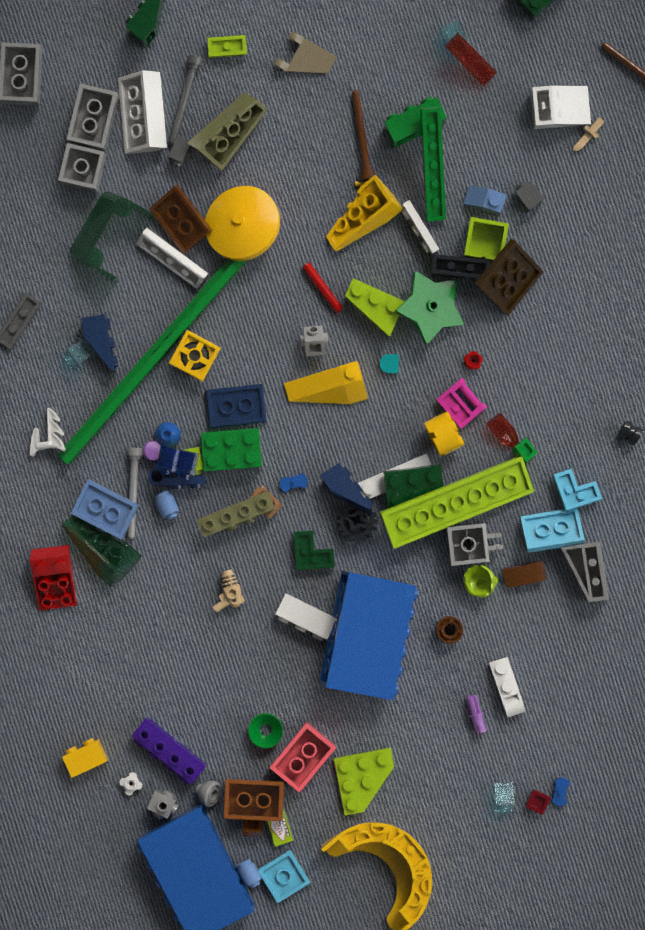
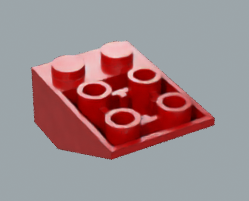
(53, 577)

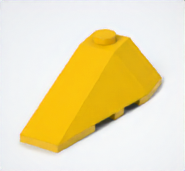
(368, 211)
(335, 385)

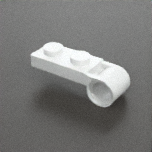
(507, 687)

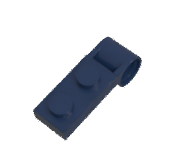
(178, 482)

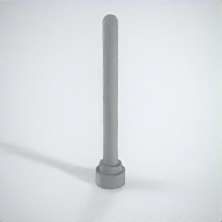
(134, 455)

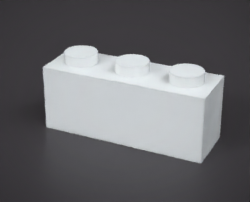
(305, 617)

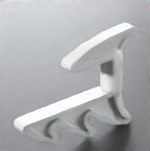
(53, 440)

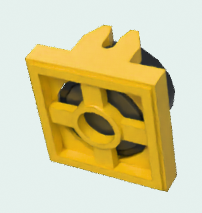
(195, 355)

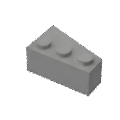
(589, 569)

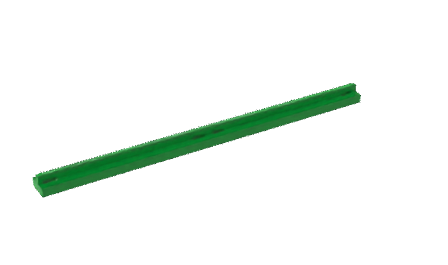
(149, 361)

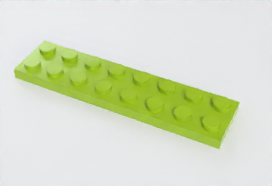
(456, 502)

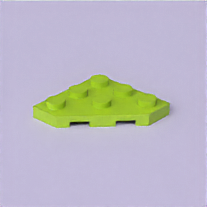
(361, 777)

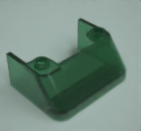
(84, 245)

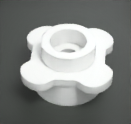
(131, 778)

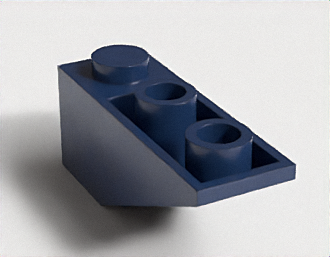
(97, 334)
(342, 487)

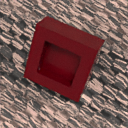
(538, 801)

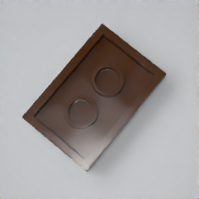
(180, 219)

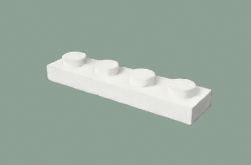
(375, 485)

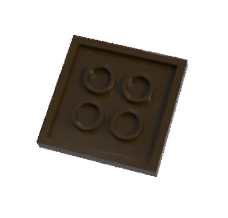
(509, 277)

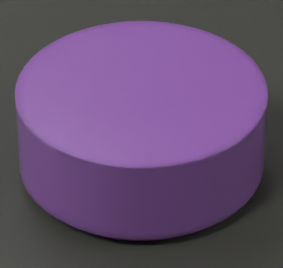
(151, 450)

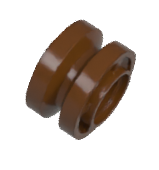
(456, 636)

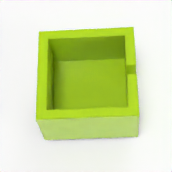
(485, 238)

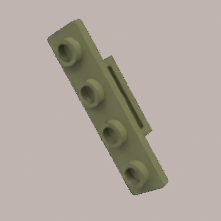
(235, 514)

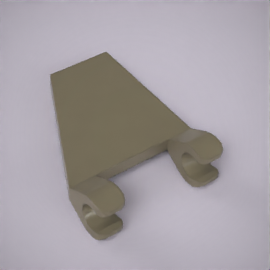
(308, 57)

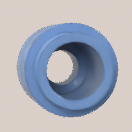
(166, 505)
(248, 873)

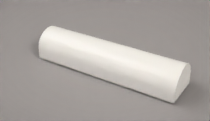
(172, 258)

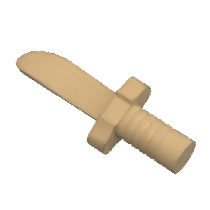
(590, 132)

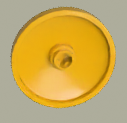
(242, 223)

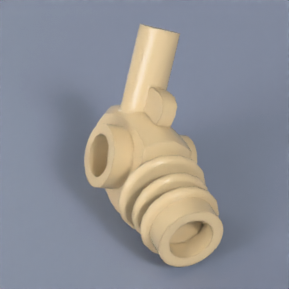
(231, 593)

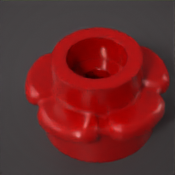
(473, 355)

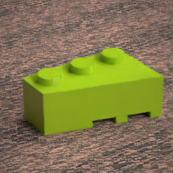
(375, 305)

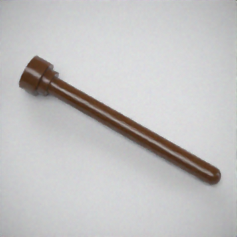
(624, 60)
(367, 171)

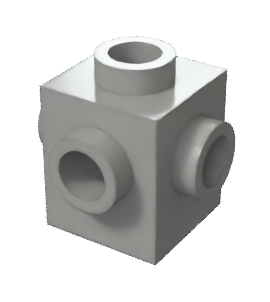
(314, 340)
(156, 807)

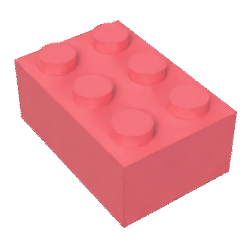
(302, 756)

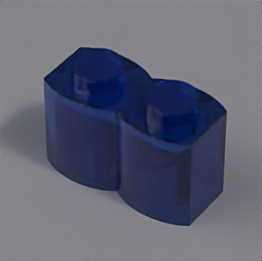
(177, 461)

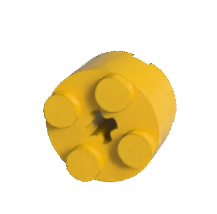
(443, 434)

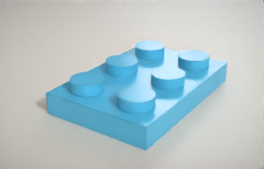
(552, 530)

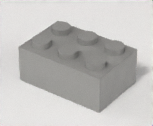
(20, 73)
(92, 117)

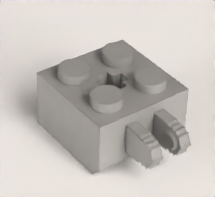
(477, 535)

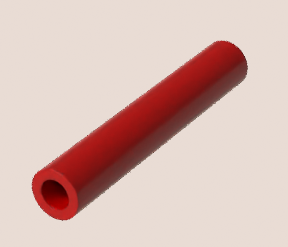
(322, 287)

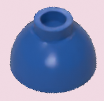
(167, 434)

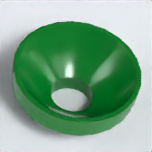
(258, 738)

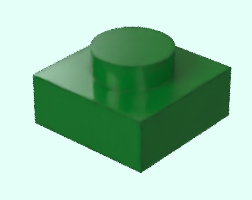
(524, 449)

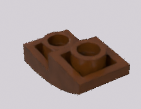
(524, 574)

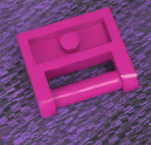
(456, 407)

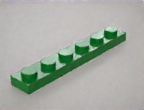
(433, 163)

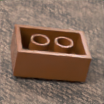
(254, 799)

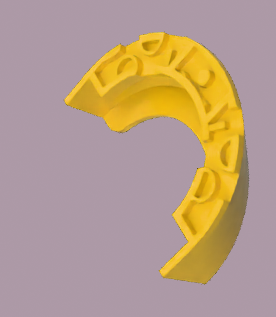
(404, 858)

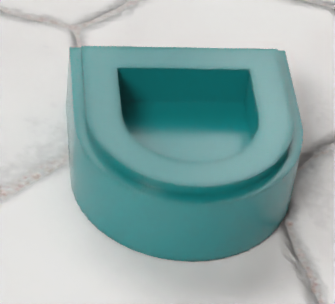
(390, 363)

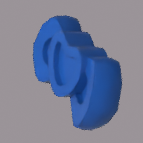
(293, 482)
(560, 787)

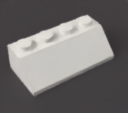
(142, 112)

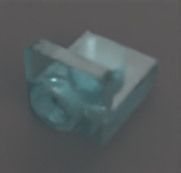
(78, 353)
(504, 797)

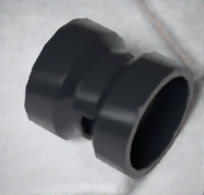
(630, 432)

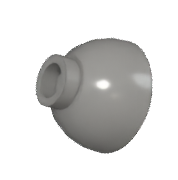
(208, 793)

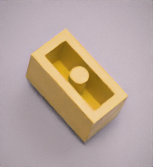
(85, 757)

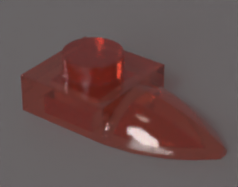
(503, 430)

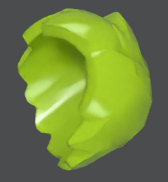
(479, 581)

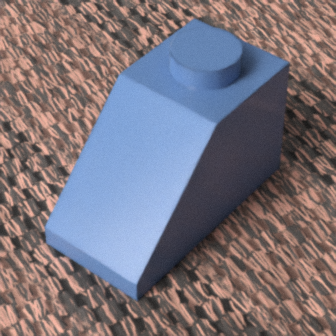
(485, 199)

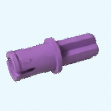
(476, 714)

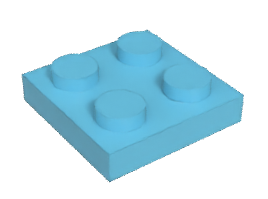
(283, 876)

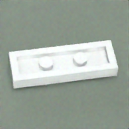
(419, 228)

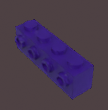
(169, 750)

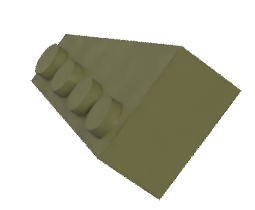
(228, 130)

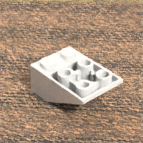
(560, 106)

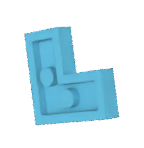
(573, 495)

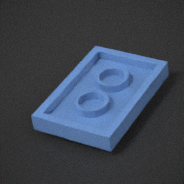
(105, 509)

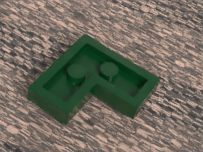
(308, 557)

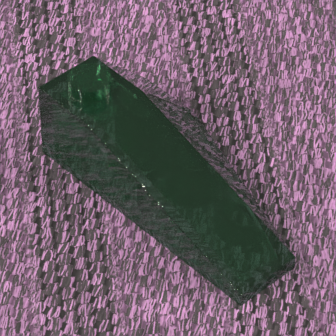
(105, 555)

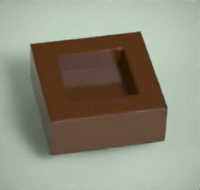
(252, 828)

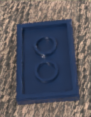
(236, 406)

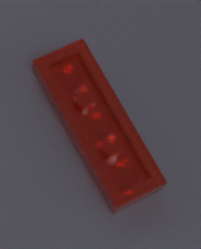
(470, 59)

